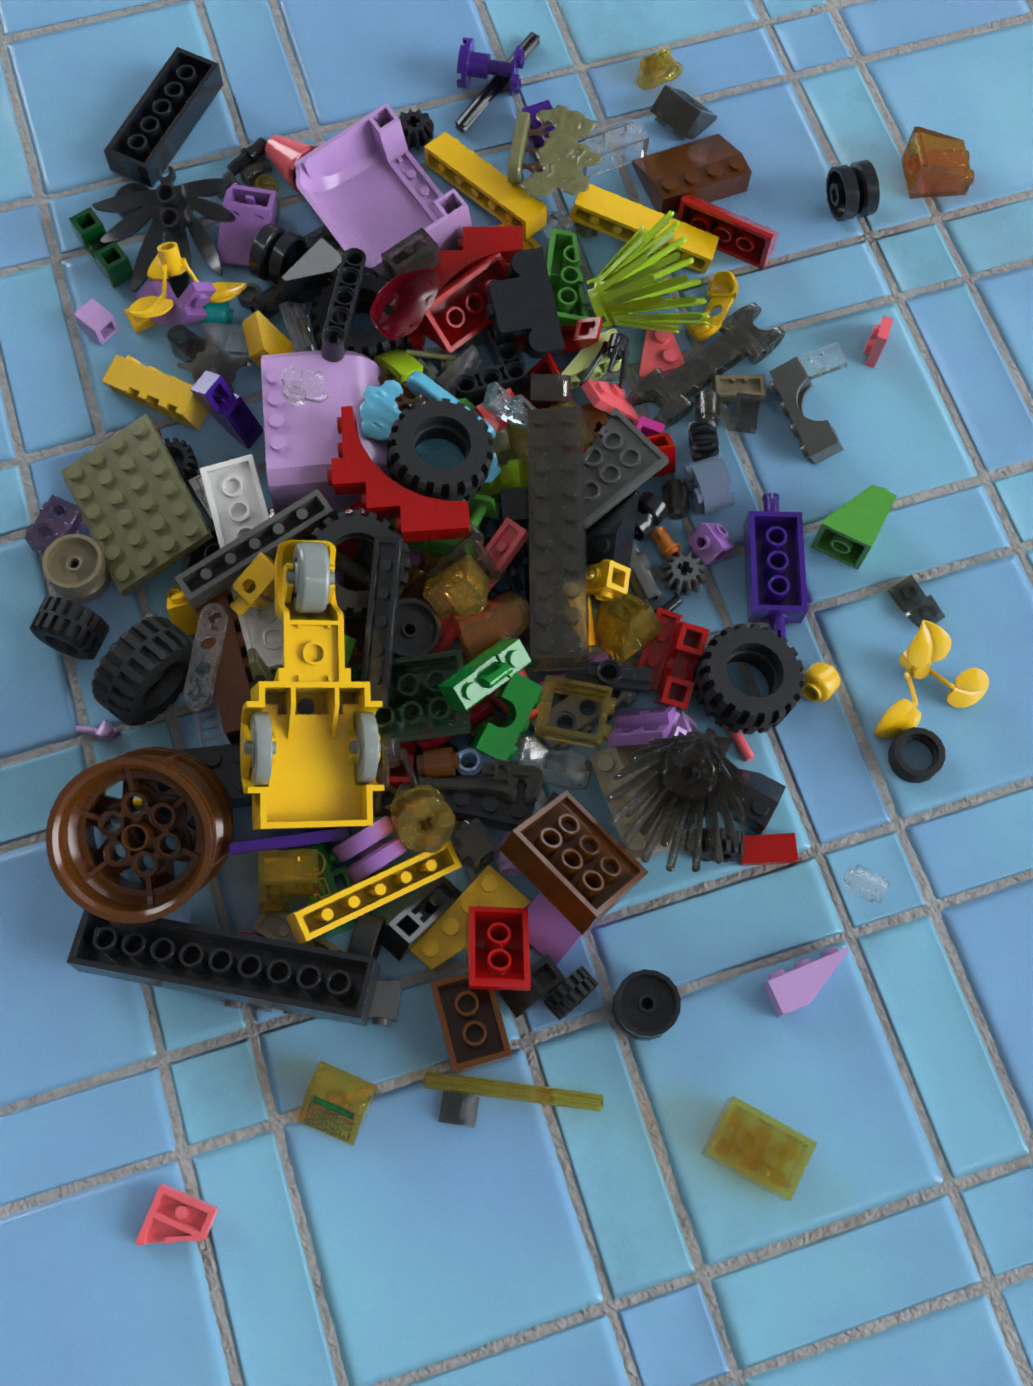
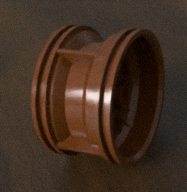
(92, 874)

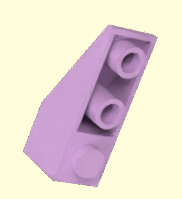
(799, 987)

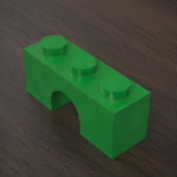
(520, 697)

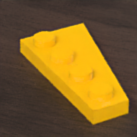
(448, 934)

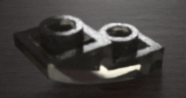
(914, 602)

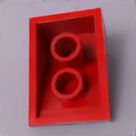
(498, 948)

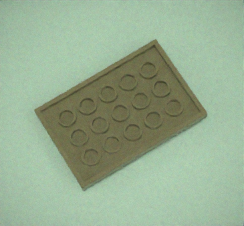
(136, 505)

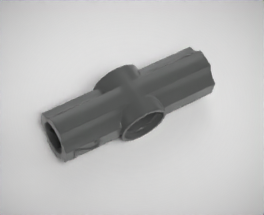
(640, 578)

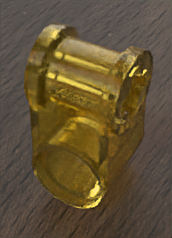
(656, 68)

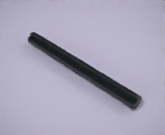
(492, 87)

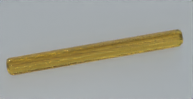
(513, 1091)

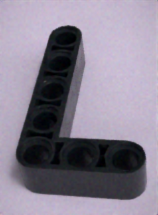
(508, 371)

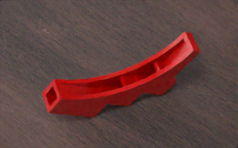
(472, 248)
(416, 515)

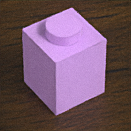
(96, 321)

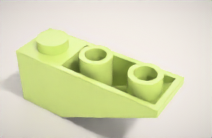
(584, 359)

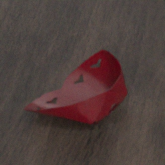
(408, 306)

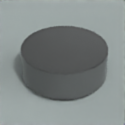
(248, 294)

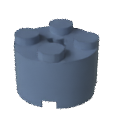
(709, 484)

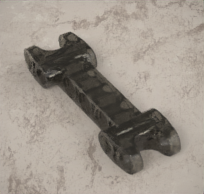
(739, 341)

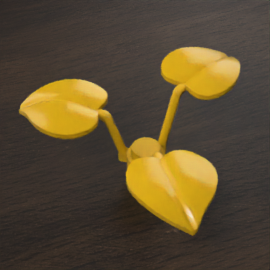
(170, 264)
(929, 645)

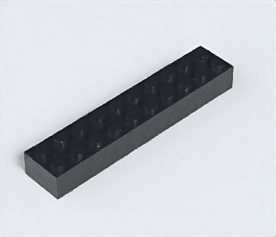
(229, 966)

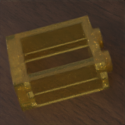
(577, 689)

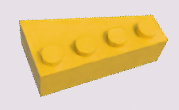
(155, 390)

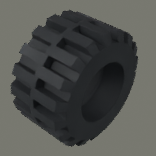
(69, 627)

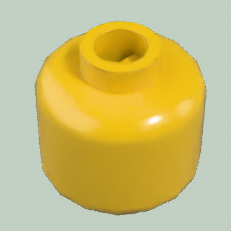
(820, 682)

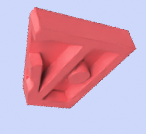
(877, 341)
(661, 352)
(608, 396)
(176, 1218)

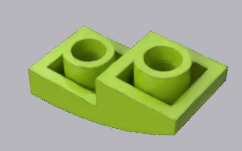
(398, 363)

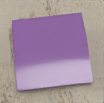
(642, 726)

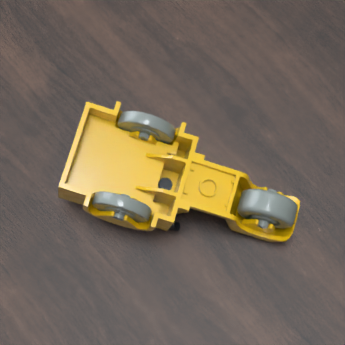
(312, 731)

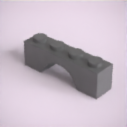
(793, 384)

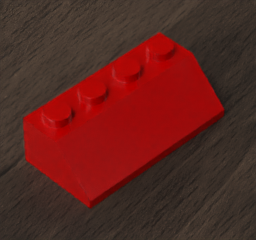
(736, 234)
(460, 306)

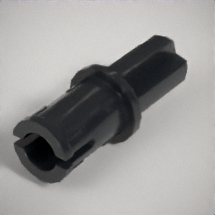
(248, 156)

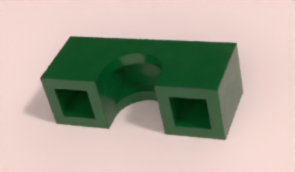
(108, 258)

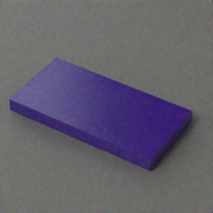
(290, 840)

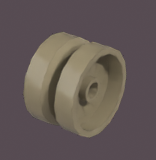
(76, 568)

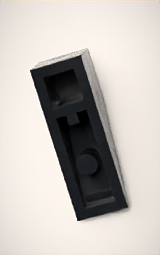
(418, 917)

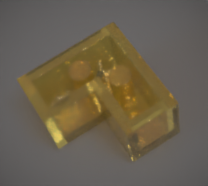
(458, 589)
(285, 876)

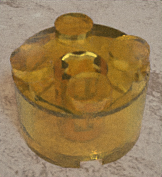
(422, 819)

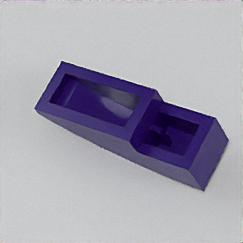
(227, 408)

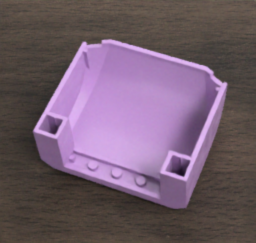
(376, 191)
(306, 436)

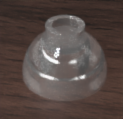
(557, 220)

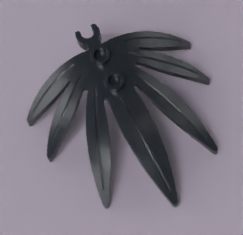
(171, 213)

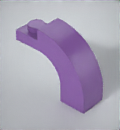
(187, 308)

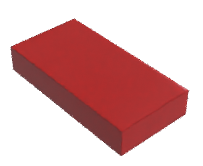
(769, 849)

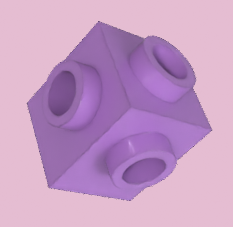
(710, 543)

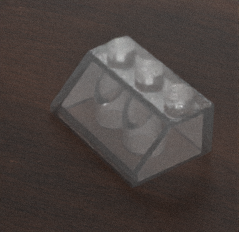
(617, 145)

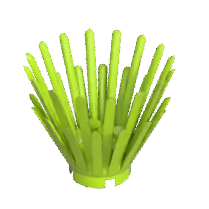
(628, 285)

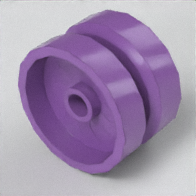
(370, 850)

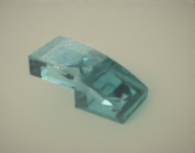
(508, 408)

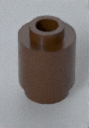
(438, 762)

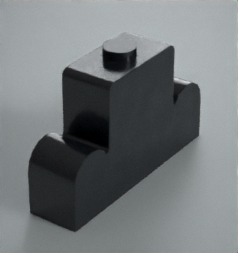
(526, 305)

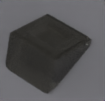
(459, 1109)

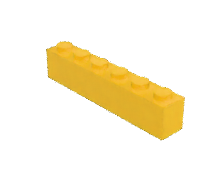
(485, 184)
(623, 218)
(371, 893)

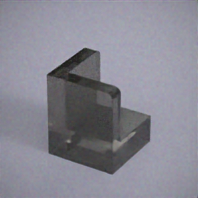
(745, 413)

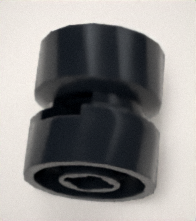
(650, 513)

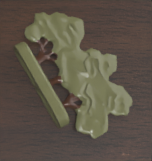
(558, 158)

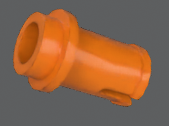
(665, 542)

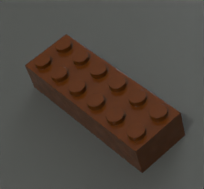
(233, 675)

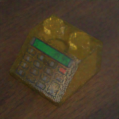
(337, 1103)

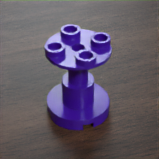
(481, 66)

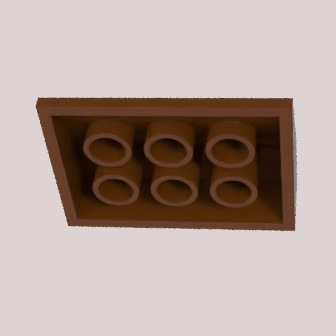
(700, 168)
(573, 861)

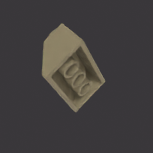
(606, 766)

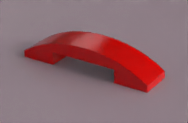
(575, 337)

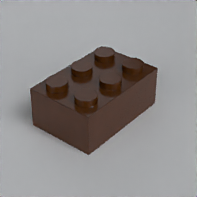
(470, 1024)

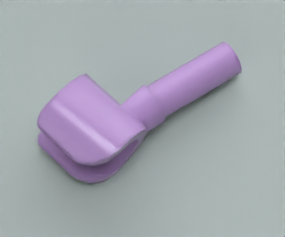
(104, 732)

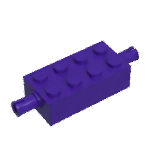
(775, 566)

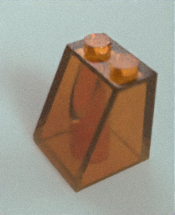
(936, 165)
(501, 618)

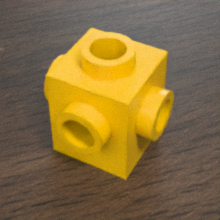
(608, 580)

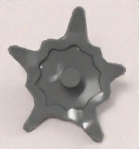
(216, 362)

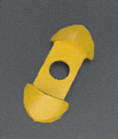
(722, 294)

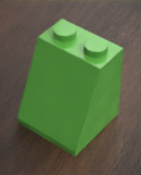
(854, 526)

